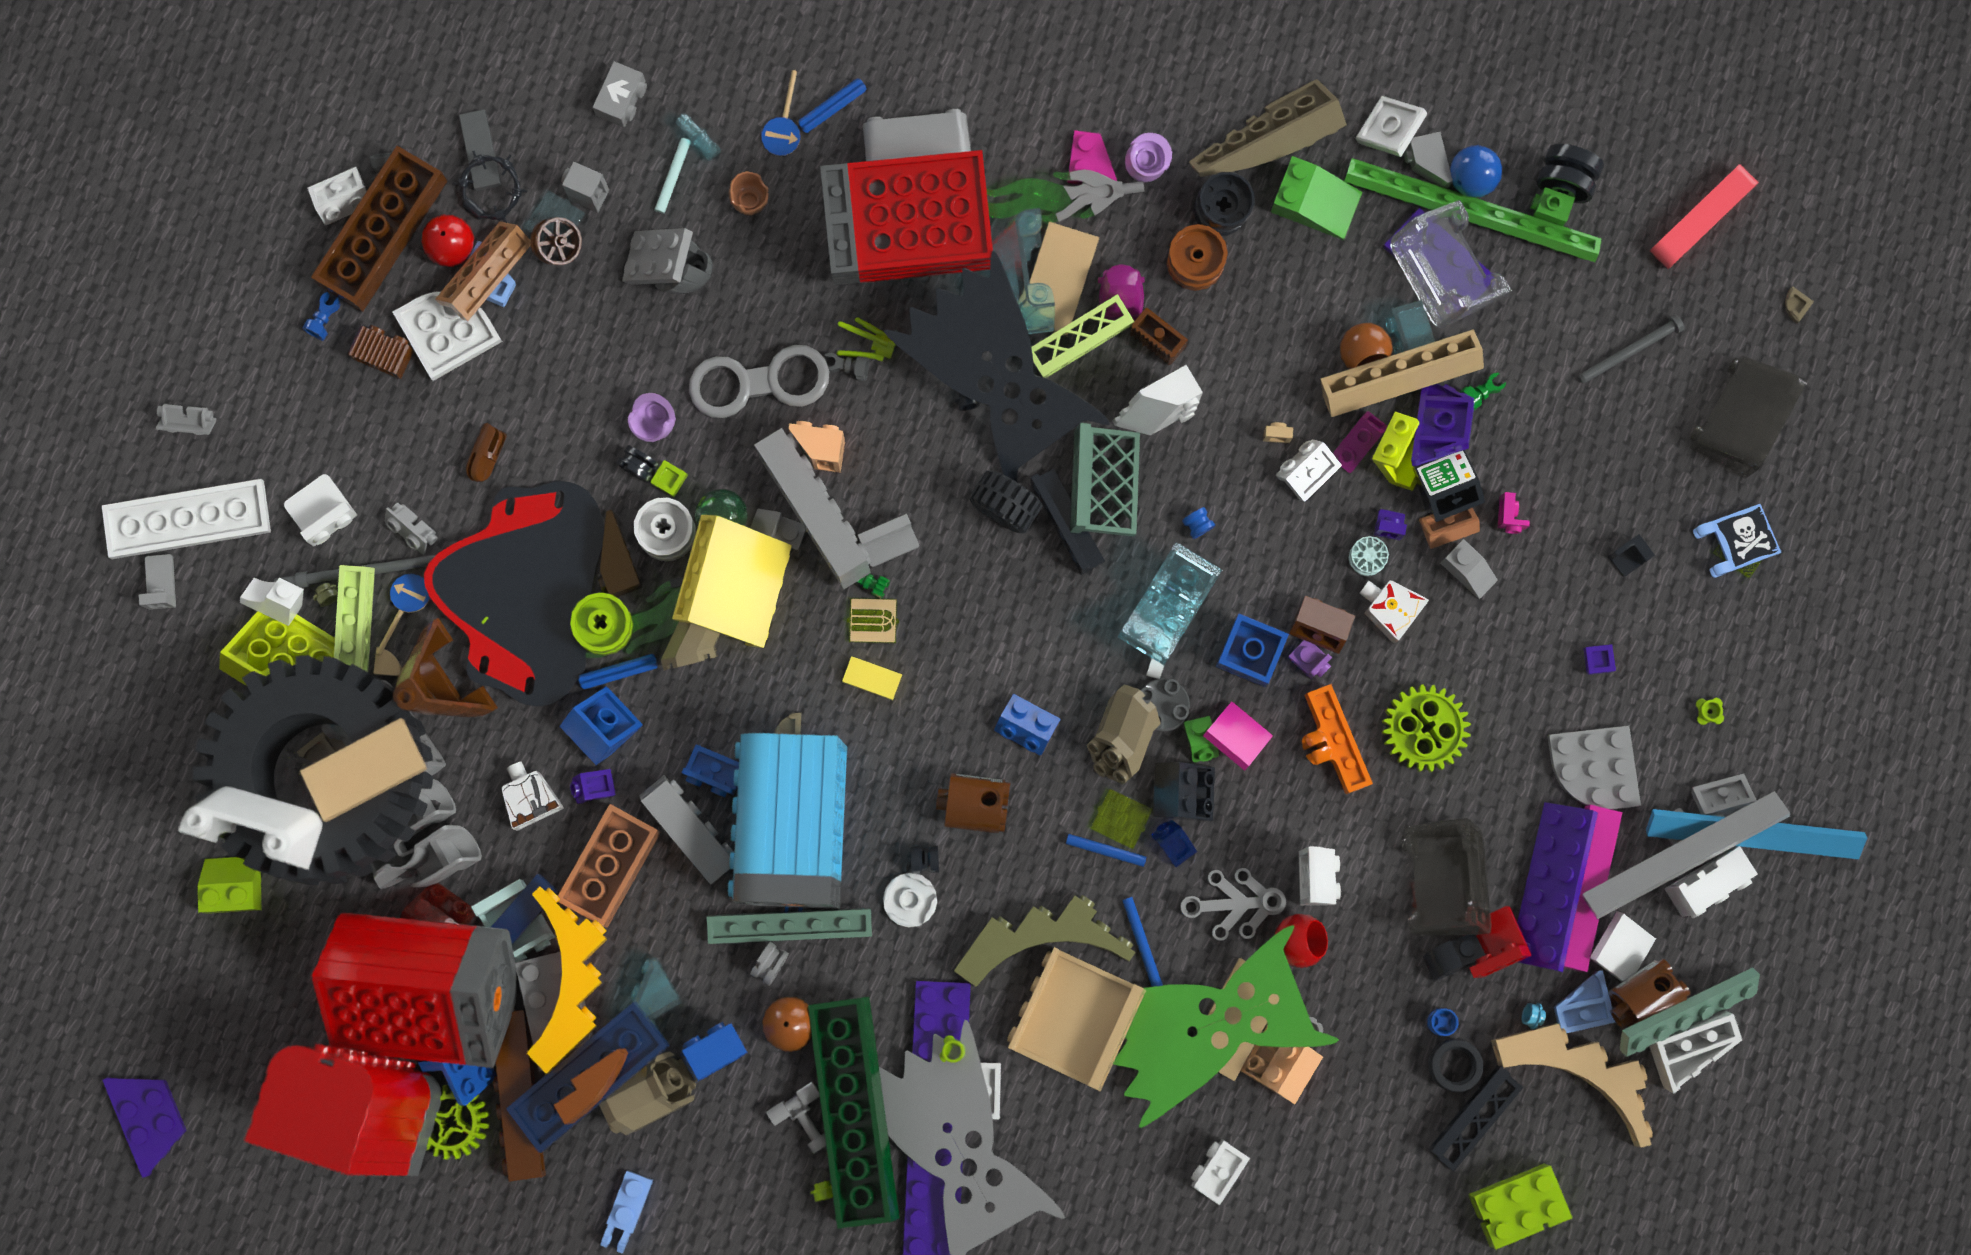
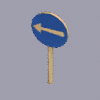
(782, 134)
(409, 596)

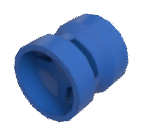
(1446, 1024)

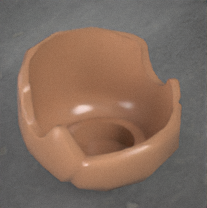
(742, 188)

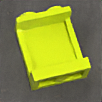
(1396, 450)

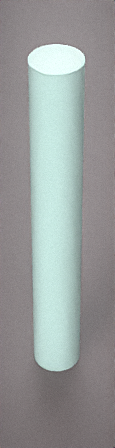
(672, 175)

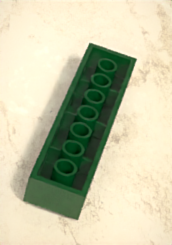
(853, 1113)

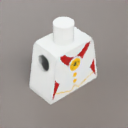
(1392, 608)

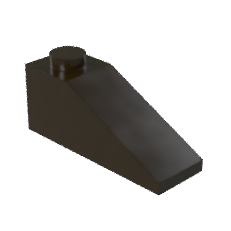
(616, 563)

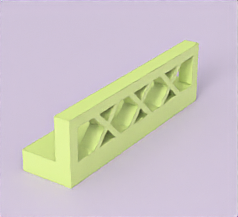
(1088, 344)
(354, 615)

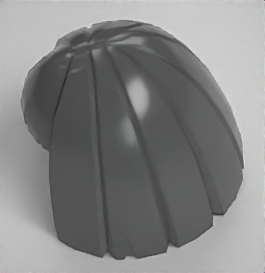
(695, 273)

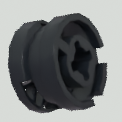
(635, 466)

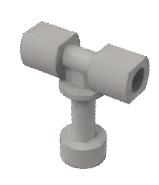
(797, 1108)

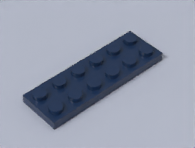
(628, 1031)

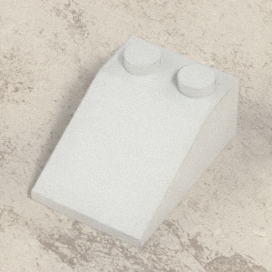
(1318, 877)

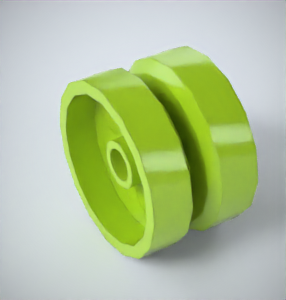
(595, 609)

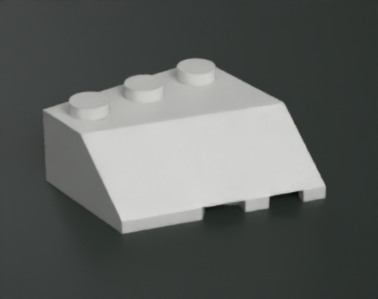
(1162, 403)

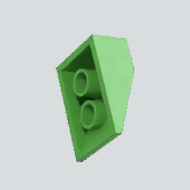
(1316, 199)

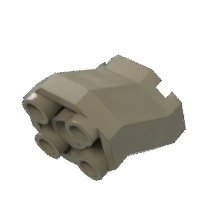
(689, 645)
(1123, 735)
(649, 1095)

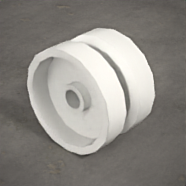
(660, 514)

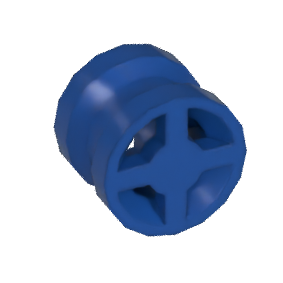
(1198, 523)

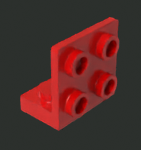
(1502, 946)

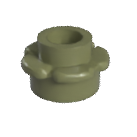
(326, 594)

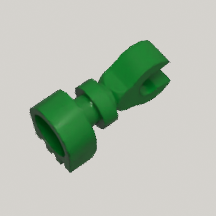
(1481, 392)
(877, 585)

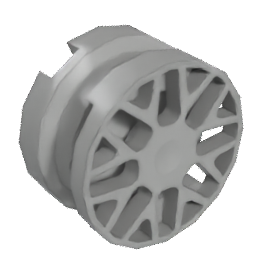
(766, 962)

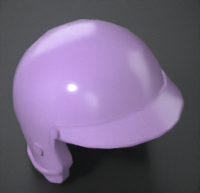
(1148, 157)
(651, 417)

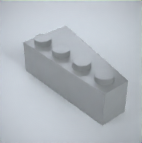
(687, 829)

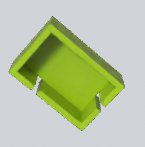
(1520, 1206)

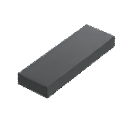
(479, 139)

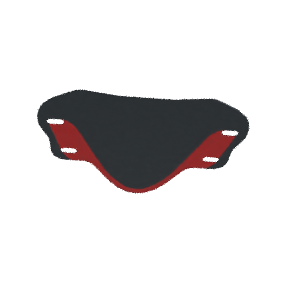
(527, 581)

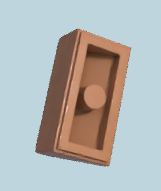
(1450, 528)

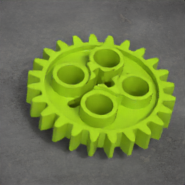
(1445, 714)

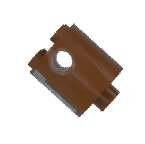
(967, 800)
(1646, 994)

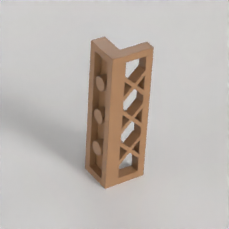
(485, 271)

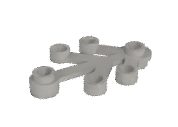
(1237, 903)

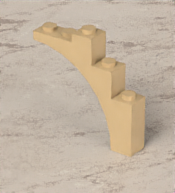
(1587, 1061)

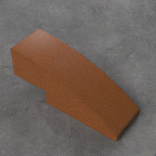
(591, 1087)

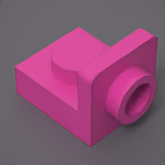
(1507, 511)

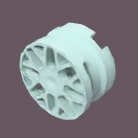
(1368, 556)

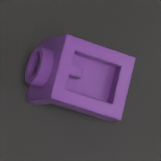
(1310, 659)

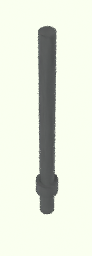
(304, 579)

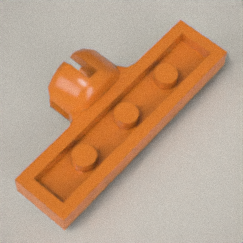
(1334, 740)

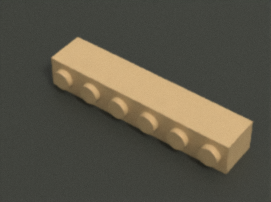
(1402, 373)

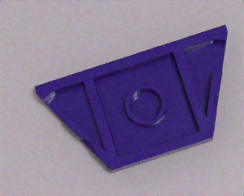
(1443, 423)
(146, 1117)

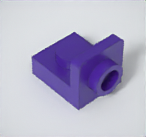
(1390, 525)
(592, 786)

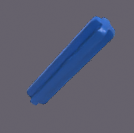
(832, 105)
(618, 671)

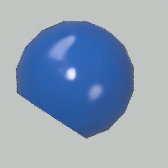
(1476, 171)

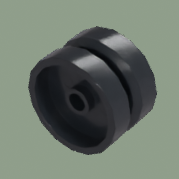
(1571, 171)

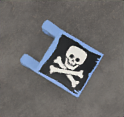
(1742, 537)

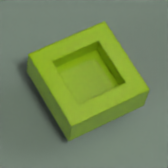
(669, 478)

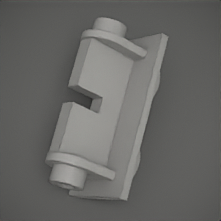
(197, 421)
(400, 520)

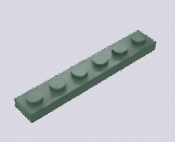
(789, 925)
(1686, 1013)

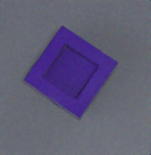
(1599, 659)

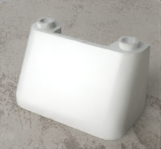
(289, 829)

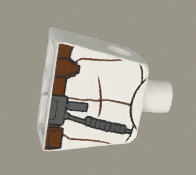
(528, 797)

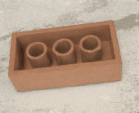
(608, 866)

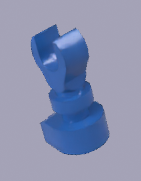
(315, 326)

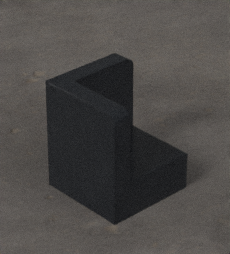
(1631, 555)

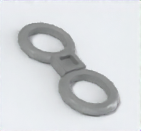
(759, 381)

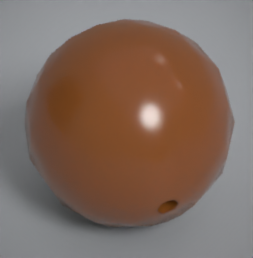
(1364, 345)
(798, 1032)

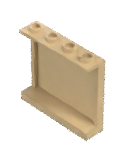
(1076, 1018)

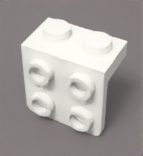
(320, 510)

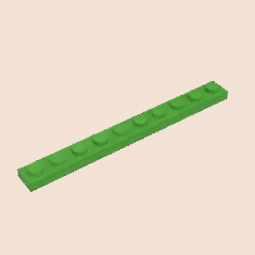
(1479, 211)

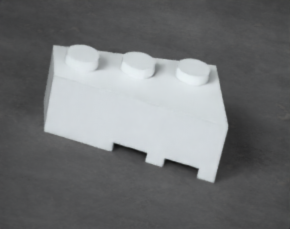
(1711, 882)
(1694, 1048)

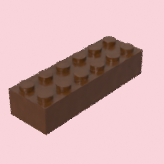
(379, 228)

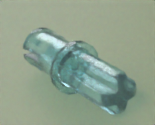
(698, 137)

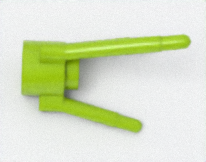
(881, 343)

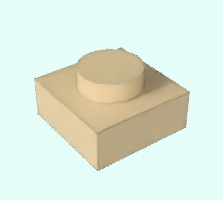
(1278, 433)

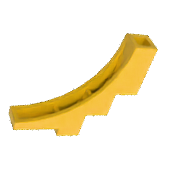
(569, 1022)

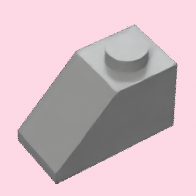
(1429, 159)
(1470, 569)

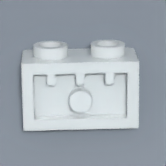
(338, 195)
(1308, 469)

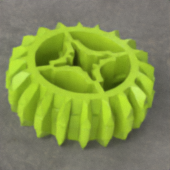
(445, 1132)

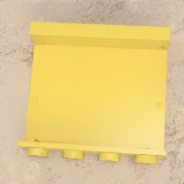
(732, 580)

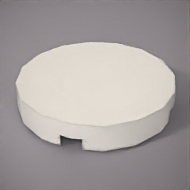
(917, 903)

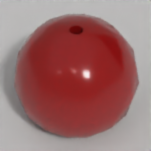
(452, 247)
(1306, 943)

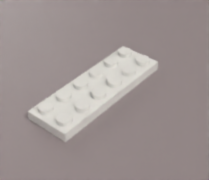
(186, 519)

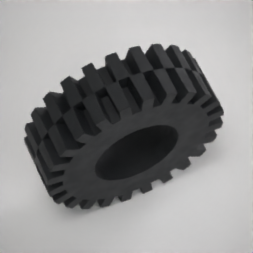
(261, 726)

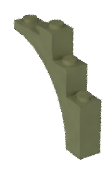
(1073, 925)

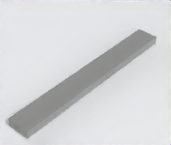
(1686, 855)

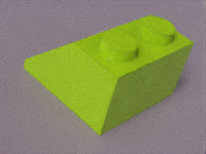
(228, 887)

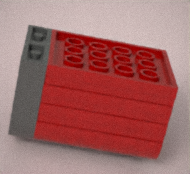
(907, 217)
(417, 988)
(346, 1110)

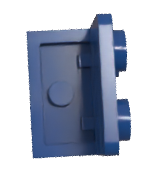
(463, 1080)

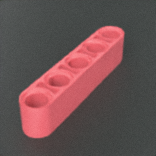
(1704, 216)

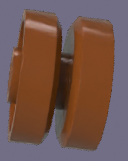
(1186, 247)

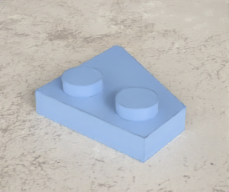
(1585, 1006)

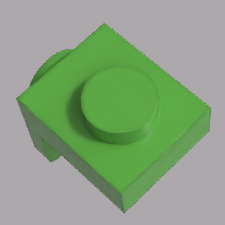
(1200, 747)

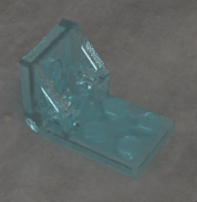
(1170, 603)

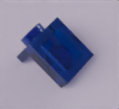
(1174, 842)

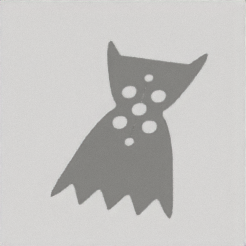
(958, 1095)

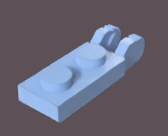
(627, 1208)

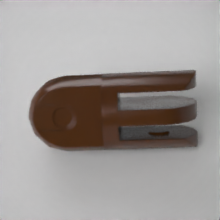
(485, 453)

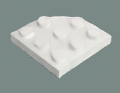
(441, 336)

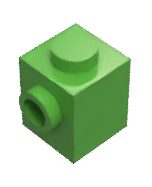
(1552, 206)

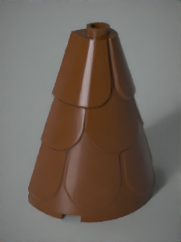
(426, 687)

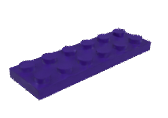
(1555, 883)

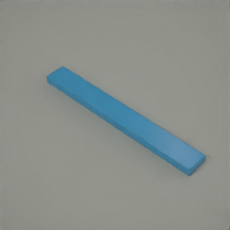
(1777, 837)

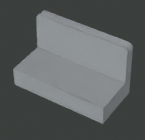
(889, 540)

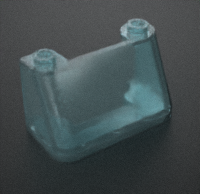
(1014, 249)

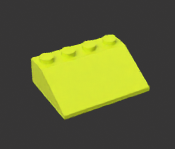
(269, 640)

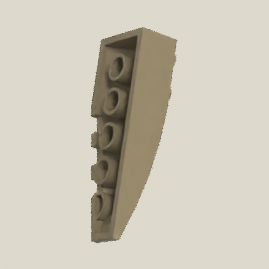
(1286, 127)

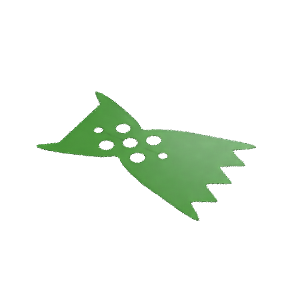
(1177, 1065)

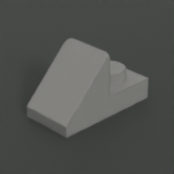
(781, 528)

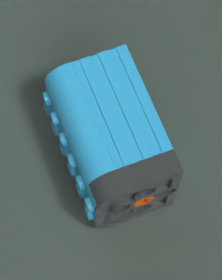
(788, 820)

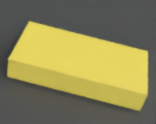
(872, 678)

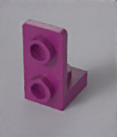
(1359, 441)

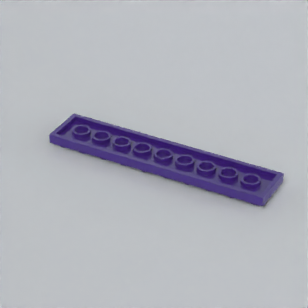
(939, 1011)

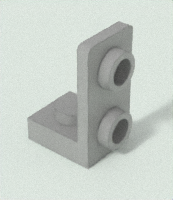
(159, 583)

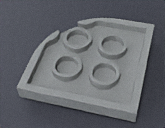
(1596, 766)

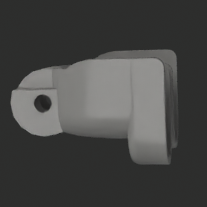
(437, 855)

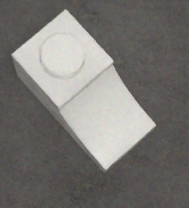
(274, 599)

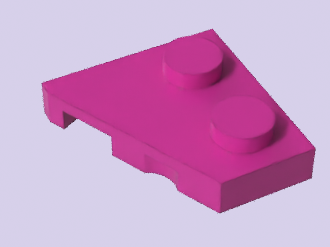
(1090, 154)

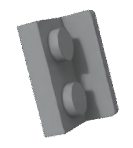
(1723, 796)

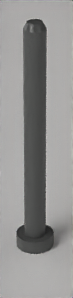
(1674, 324)

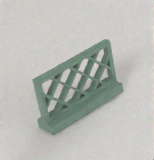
(1082, 480)

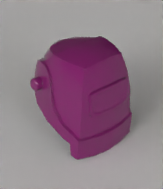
(1128, 285)

